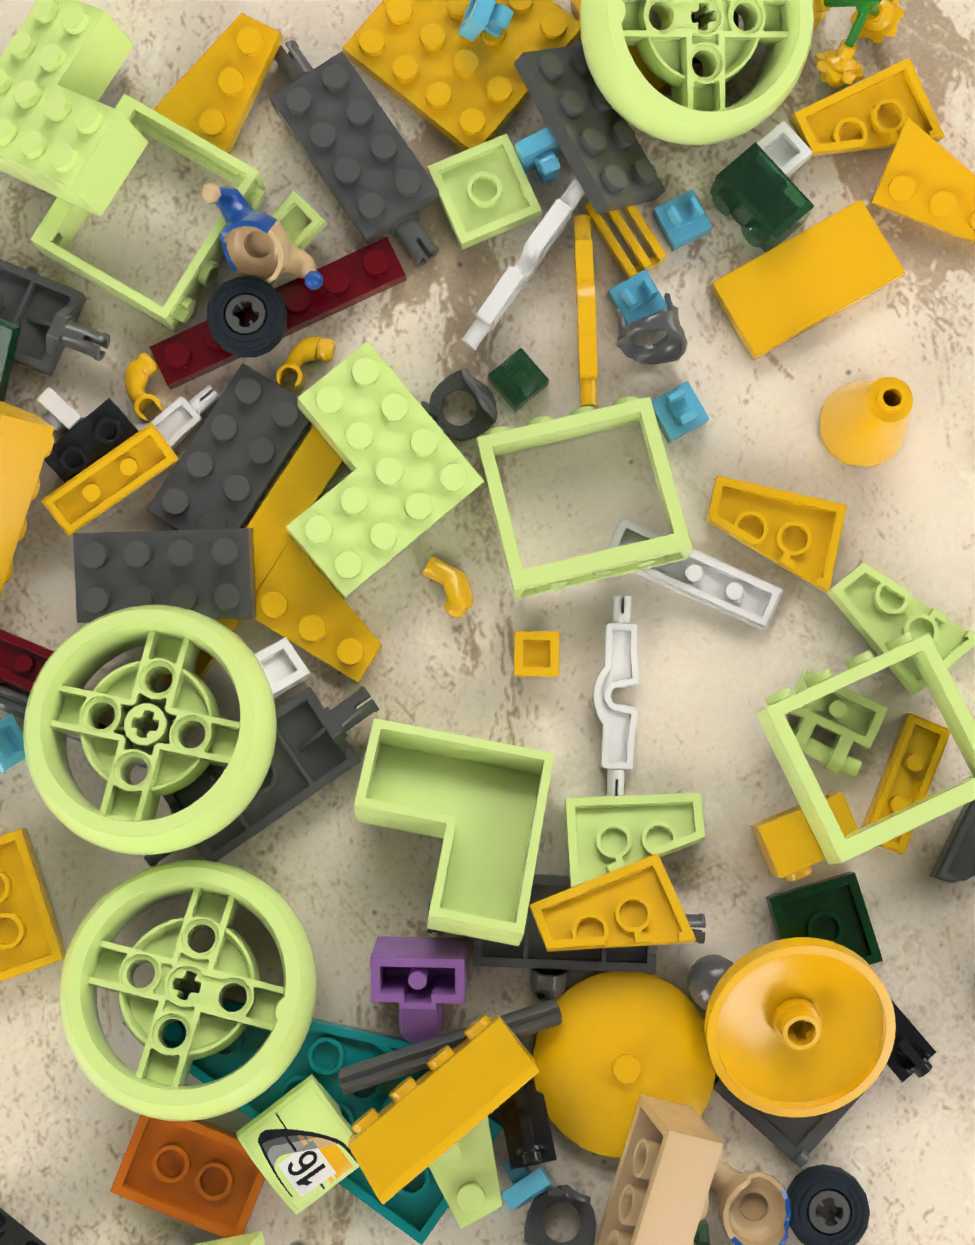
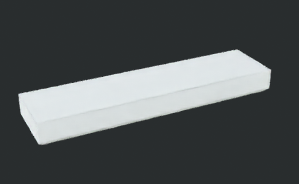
(707, 580)

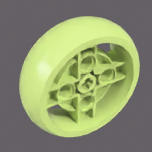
(697, 103)
(128, 811)
(161, 1077)

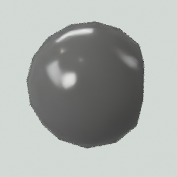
(704, 977)

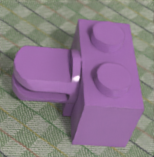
(421, 977)

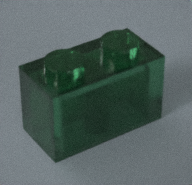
(760, 199)

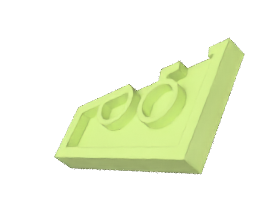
(887, 610)
(624, 829)
(469, 1176)

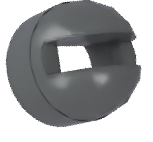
(548, 983)

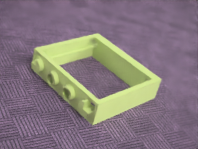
(66, 219)
(599, 564)
(803, 783)

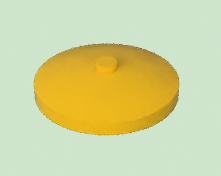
(799, 1027)
(614, 1043)

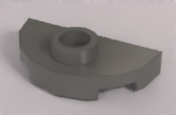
(958, 853)

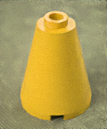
(866, 420)

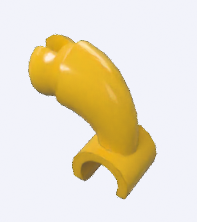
(306, 350)
(135, 382)

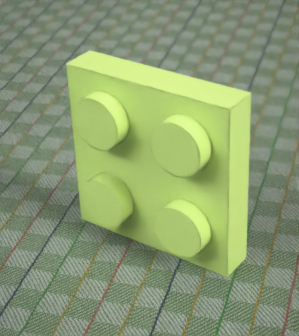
(484, 191)

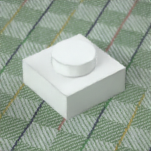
(785, 148)
(59, 412)
(282, 667)

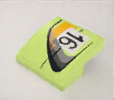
(301, 1144)

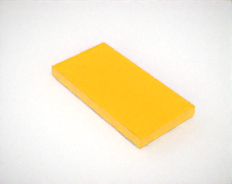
(807, 279)

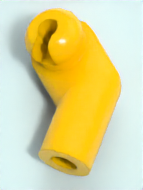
(455, 584)

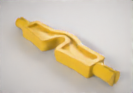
(585, 311)

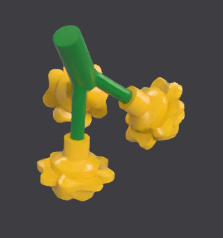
(869, 21)

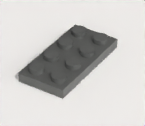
(588, 129)
(232, 456)
(179, 568)

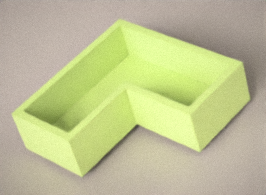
(50, 109)
(400, 466)
(482, 802)

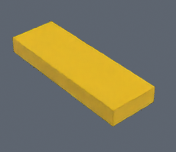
(110, 479)
(908, 772)

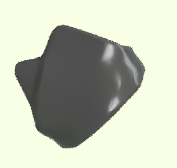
(664, 351)
(485, 405)
(534, 1226)

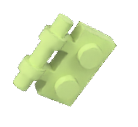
(842, 714)

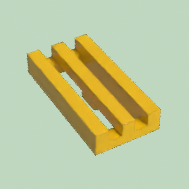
(642, 229)

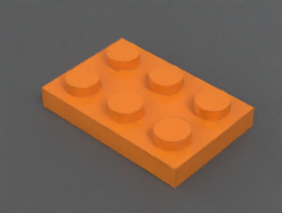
(190, 1174)

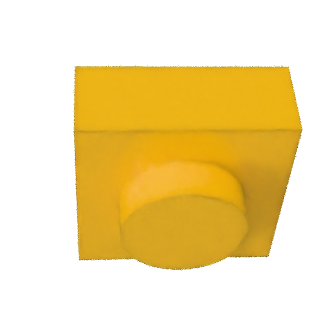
(536, 653)

